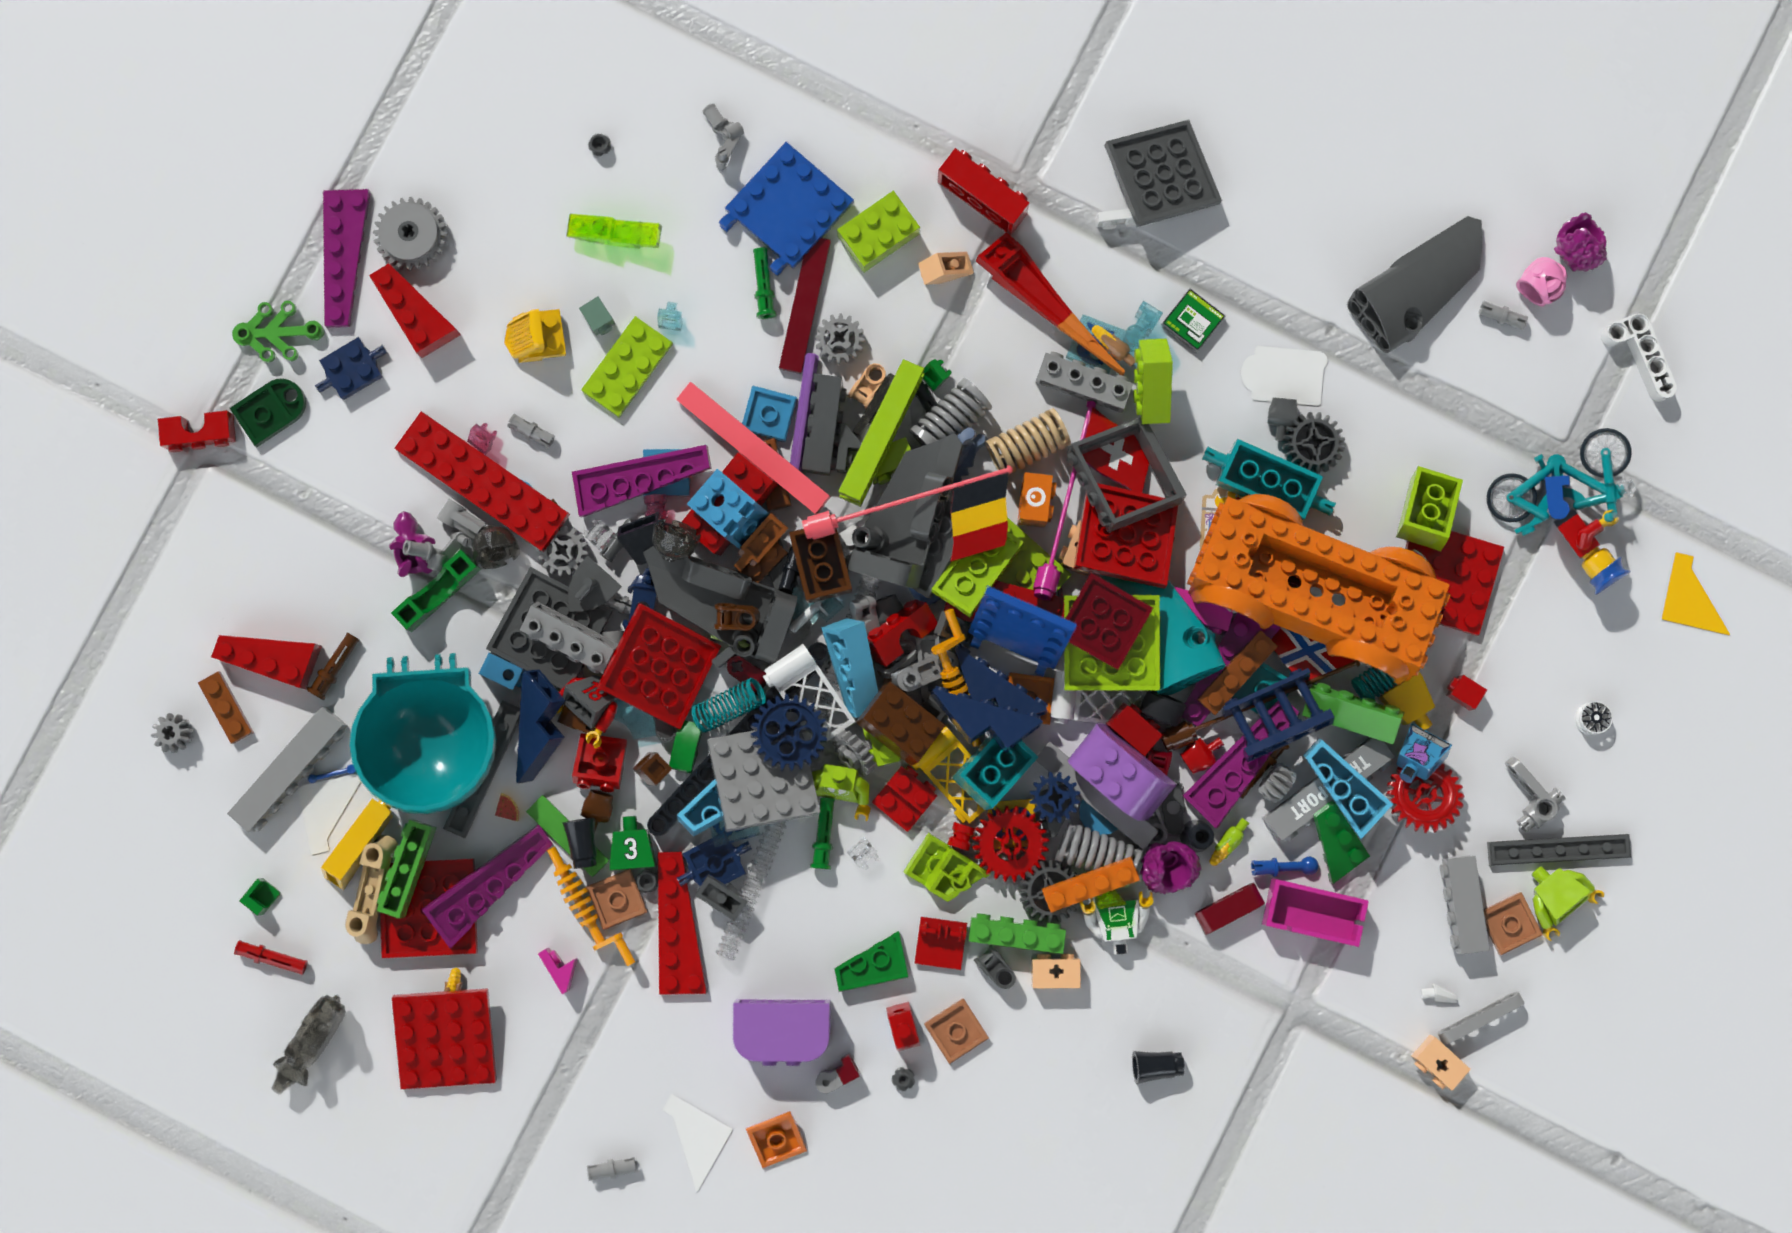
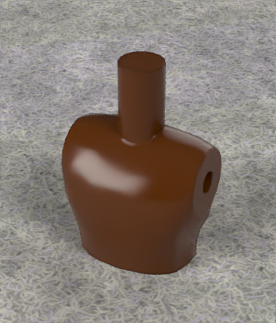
(597, 805)

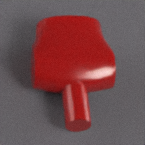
(1199, 755)

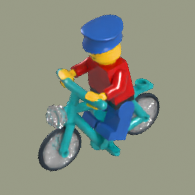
(1603, 455)

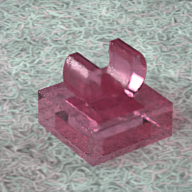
(481, 438)

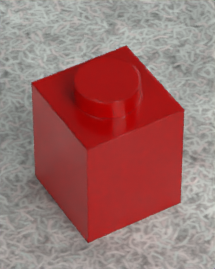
(1465, 692)

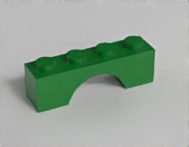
(423, 604)

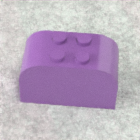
(1121, 773)
(781, 1030)

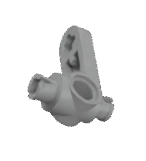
(921, 673)
(1531, 813)

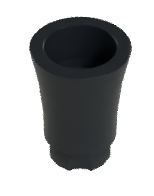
(1190, 830)
(581, 842)
(1156, 1065)

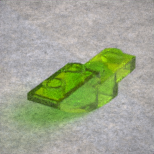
(614, 232)

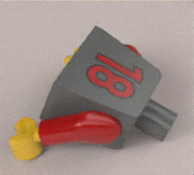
(590, 705)

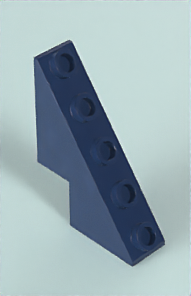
(995, 687)
(976, 718)
(536, 731)

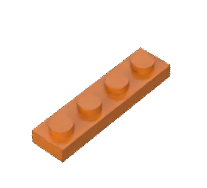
(1091, 884)

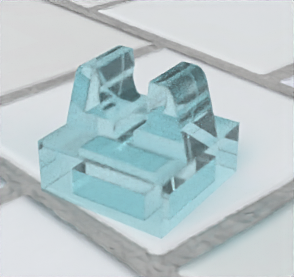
(670, 317)

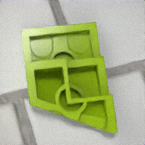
(943, 868)

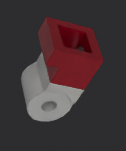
(831, 1080)

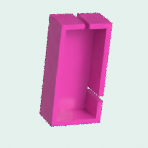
(1314, 912)

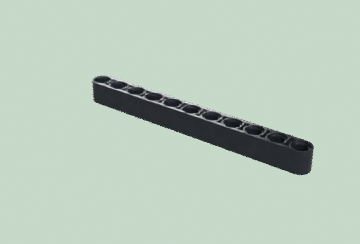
(695, 777)

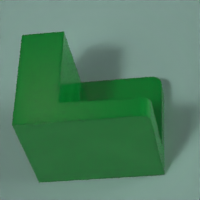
(260, 896)

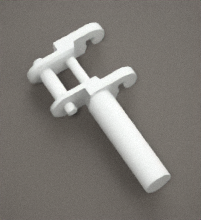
(807, 614)

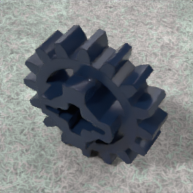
(1057, 812)

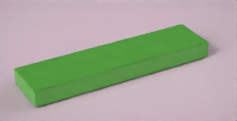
(551, 821)

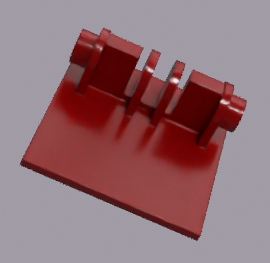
(940, 943)

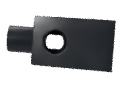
(637, 536)

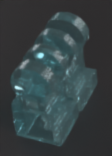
(1147, 321)

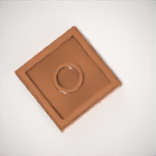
(617, 899)
(1511, 923)
(956, 1030)

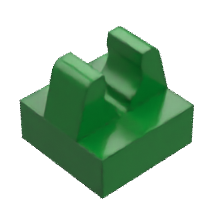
(935, 374)

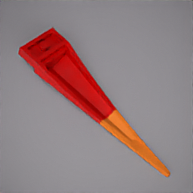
(1020, 276)

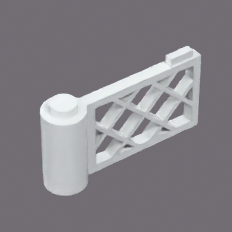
(792, 669)
(1067, 703)

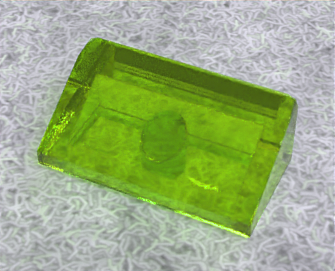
(1109, 899)

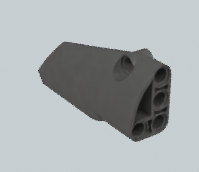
(1418, 285)
(903, 533)
(694, 588)

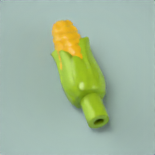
(1230, 840)

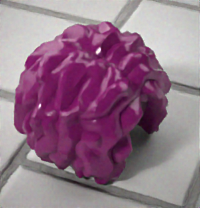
(1581, 243)
(1170, 867)

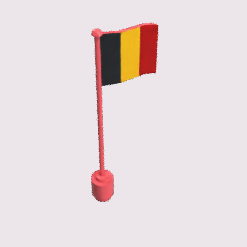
(976, 514)

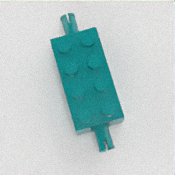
(1255, 471)

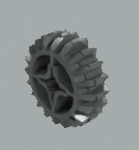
(1332, 439)
(1033, 896)

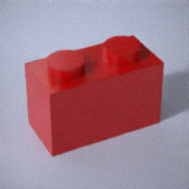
(1134, 728)

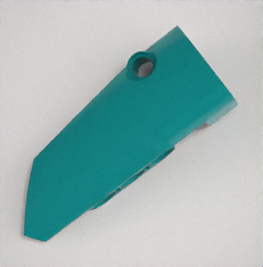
(1181, 655)

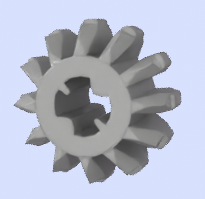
(166, 739)
(1277, 782)

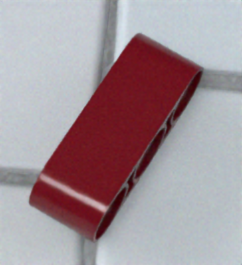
(1229, 908)

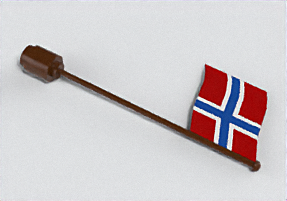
(1295, 653)

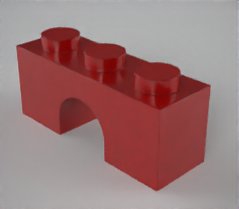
(217, 430)
(885, 639)

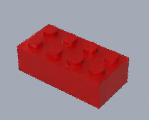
(983, 191)
(751, 481)

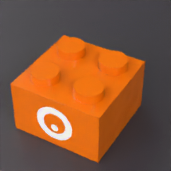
(1035, 500)

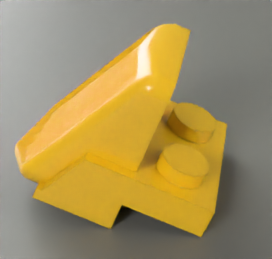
(535, 336)

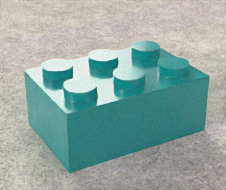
(993, 772)

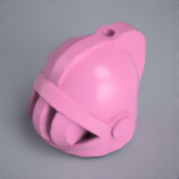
(1543, 281)

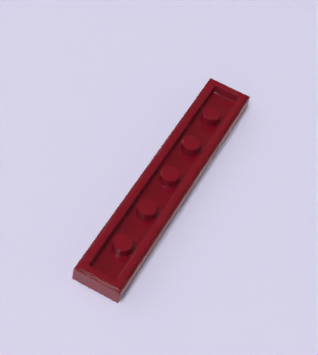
(804, 307)

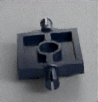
(351, 368)
(720, 862)

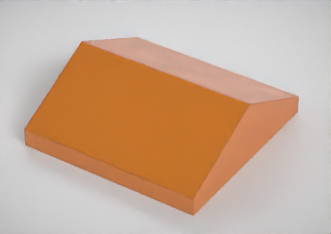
(776, 1139)

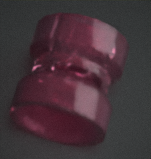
(656, 503)

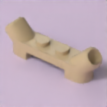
(376, 863)

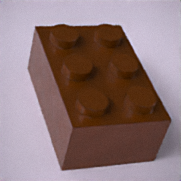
(820, 566)
(900, 723)

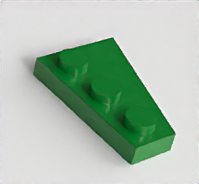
(1339, 842)
(874, 966)

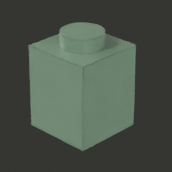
(597, 316)

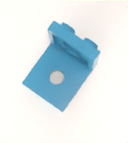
(736, 516)

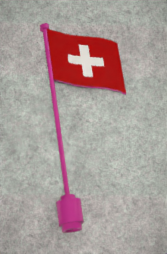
(1118, 461)

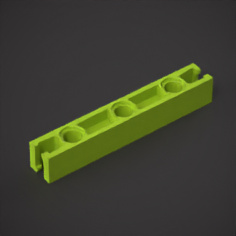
(881, 433)

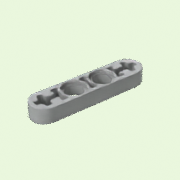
(1480, 1018)

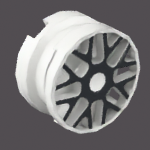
(1593, 718)

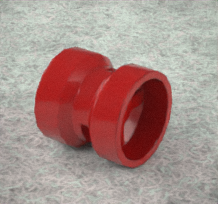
(961, 836)

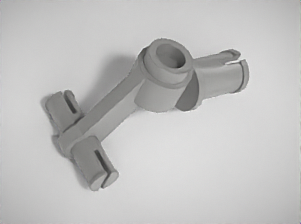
(730, 132)
(435, 557)

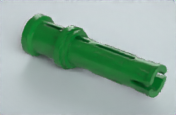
(764, 294)
(822, 845)

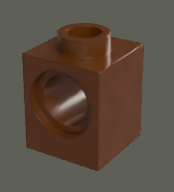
(652, 768)

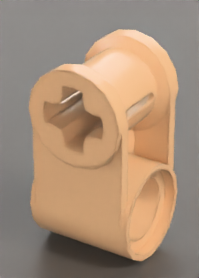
(867, 386)

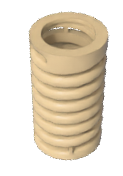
(1024, 432)

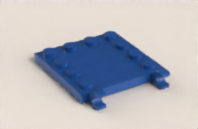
(787, 206)
(1021, 629)

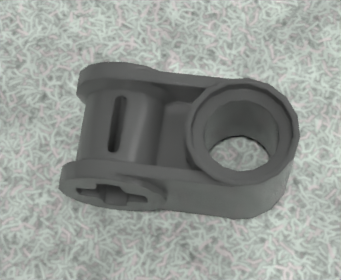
(995, 966)

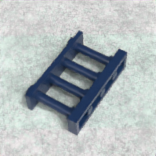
(1276, 737)

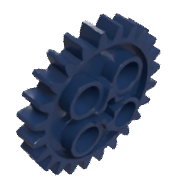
(801, 749)

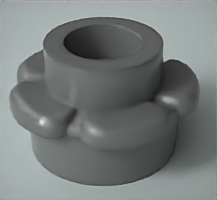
(595, 140)
(651, 886)
(903, 1085)

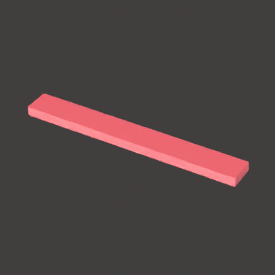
(753, 448)

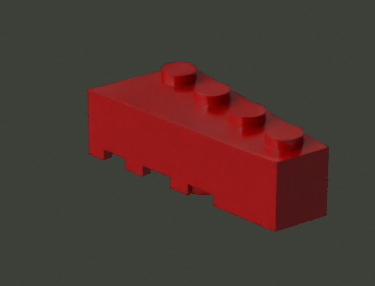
(416, 316)
(275, 659)

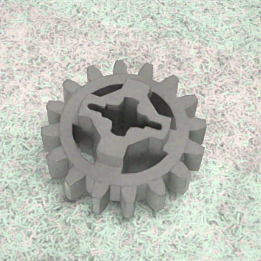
(832, 345)
(571, 545)
(853, 752)

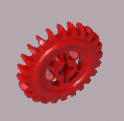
(1412, 810)
(1013, 866)

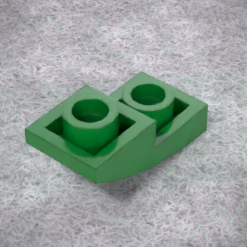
(685, 747)

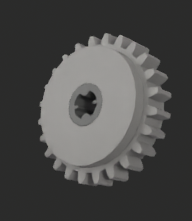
(405, 218)

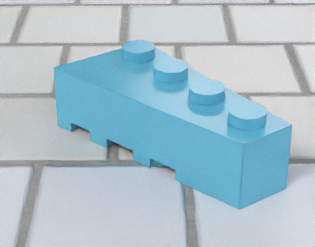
(852, 663)
(1351, 792)
(702, 811)

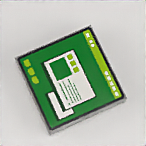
(1193, 320)

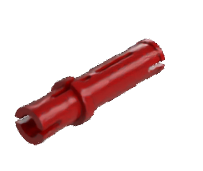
(270, 957)

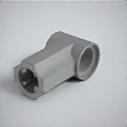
(457, 517)

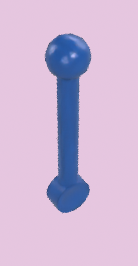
(313, 778)

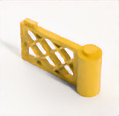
(939, 750)

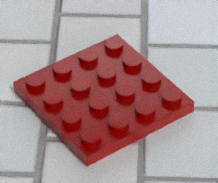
(1133, 552)
(1471, 571)
(659, 666)
(415, 933)
(444, 1038)

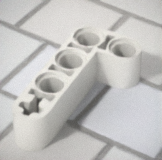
(1644, 359)

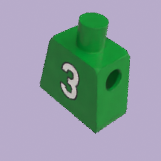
(631, 847)

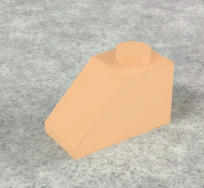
(945, 267)

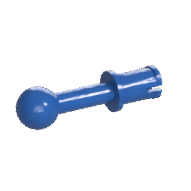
(1307, 865)

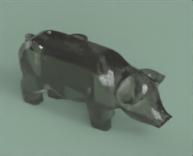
(308, 1042)

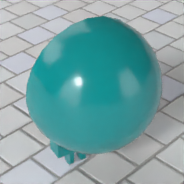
(423, 738)

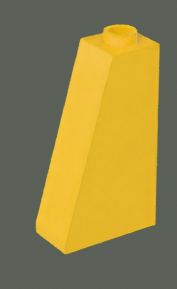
(345, 858)

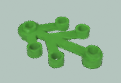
(274, 331)

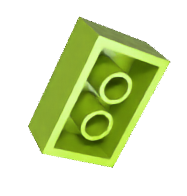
(878, 231)
(1153, 381)
(1429, 508)

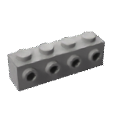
(1083, 382)
(568, 637)
(1465, 905)

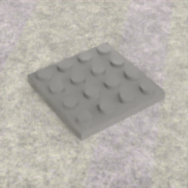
(752, 790)

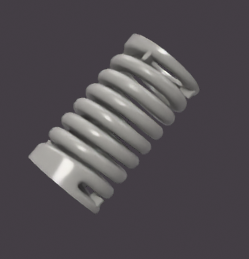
(964, 391)
(1095, 844)

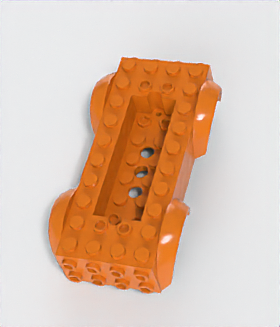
(1387, 592)

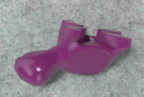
(407, 528)

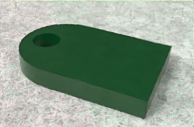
(268, 411)

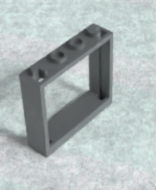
(1154, 455)

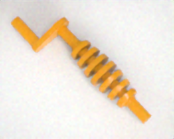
(953, 680)
(584, 911)

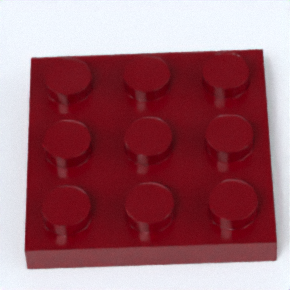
(1106, 620)

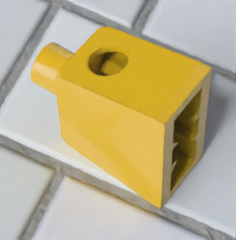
(1412, 699)

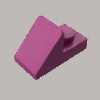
(561, 975)

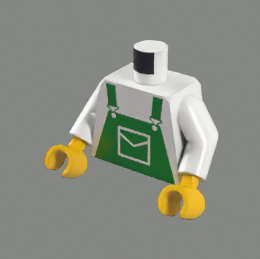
(1118, 922)

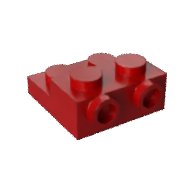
(599, 765)
(905, 797)

